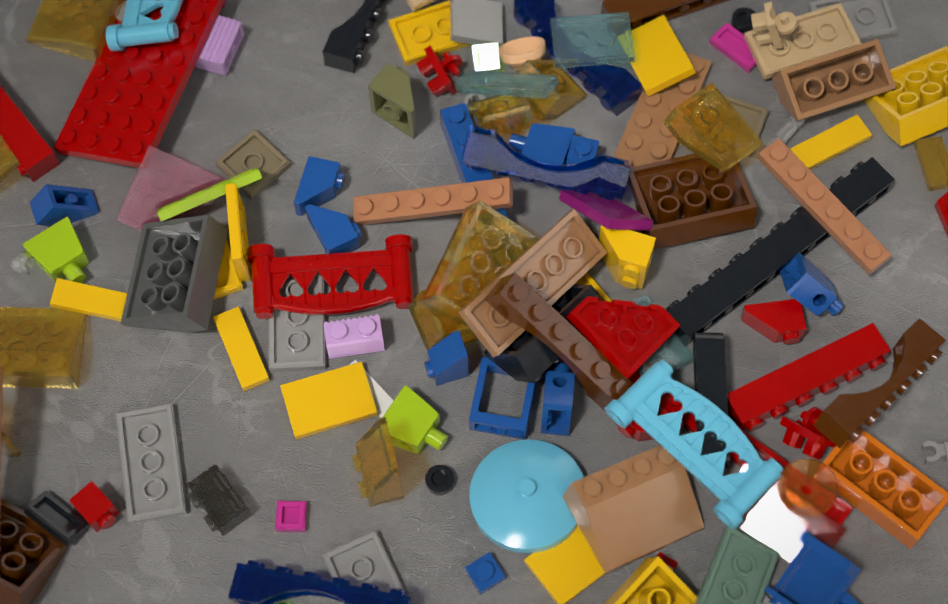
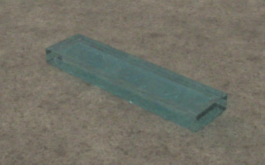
(507, 84)

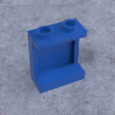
(814, 575)

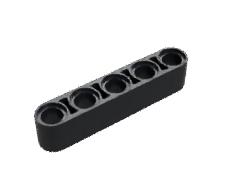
(711, 382)

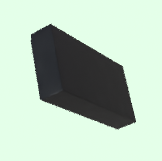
(56, 518)

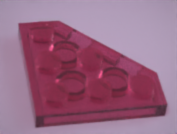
(159, 182)

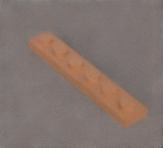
(431, 201)
(824, 206)

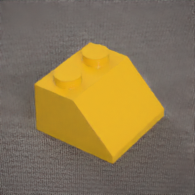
(627, 255)

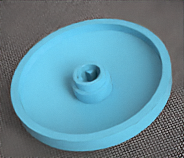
(520, 495)

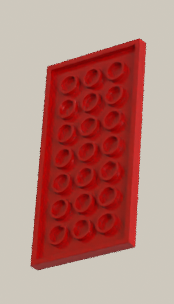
(136, 91)

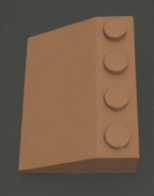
(634, 507)

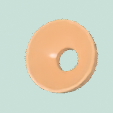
(520, 50)

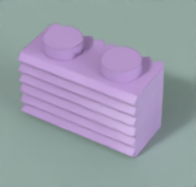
(221, 46)
(353, 336)

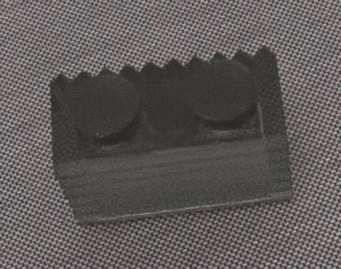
(218, 499)

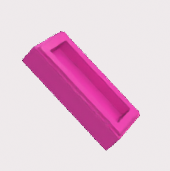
(733, 45)

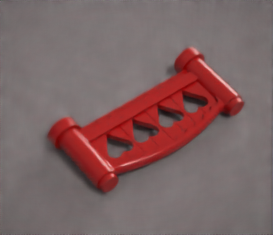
(272, 272)

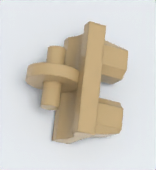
(769, 26)

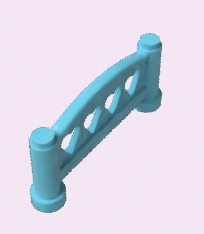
(142, 30)
(735, 491)

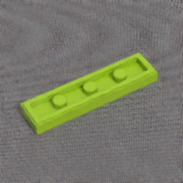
(207, 194)

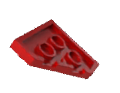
(622, 330)

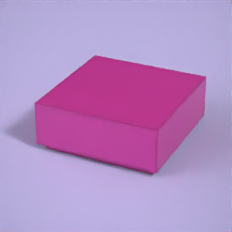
(291, 516)

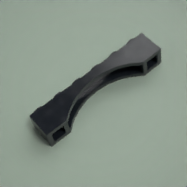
(347, 42)

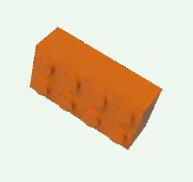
(886, 488)

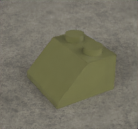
(393, 99)

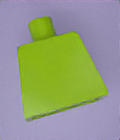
(59, 252)
(413, 423)

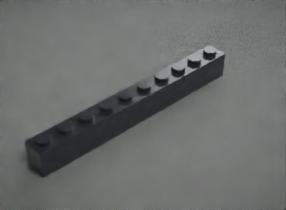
(767, 256)

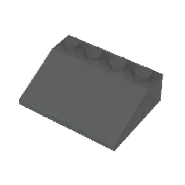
(175, 274)

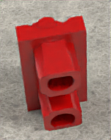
(433, 62)
(798, 430)

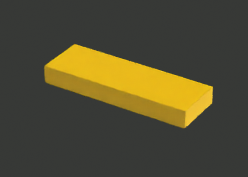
(832, 142)
(88, 299)
(241, 349)

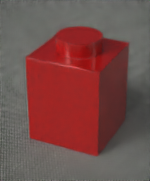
(94, 507)

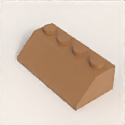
(834, 80)

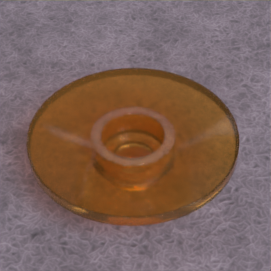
(809, 473)

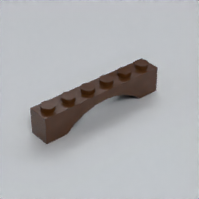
(527, 309)
(848, 413)

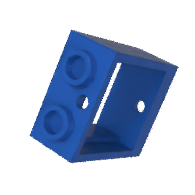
(496, 423)

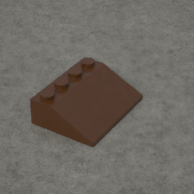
(691, 199)
(26, 556)

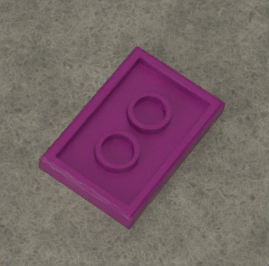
(608, 213)

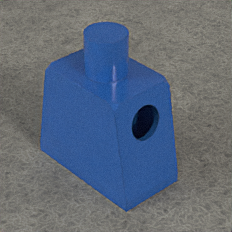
(544, 143)
(810, 286)
(558, 400)

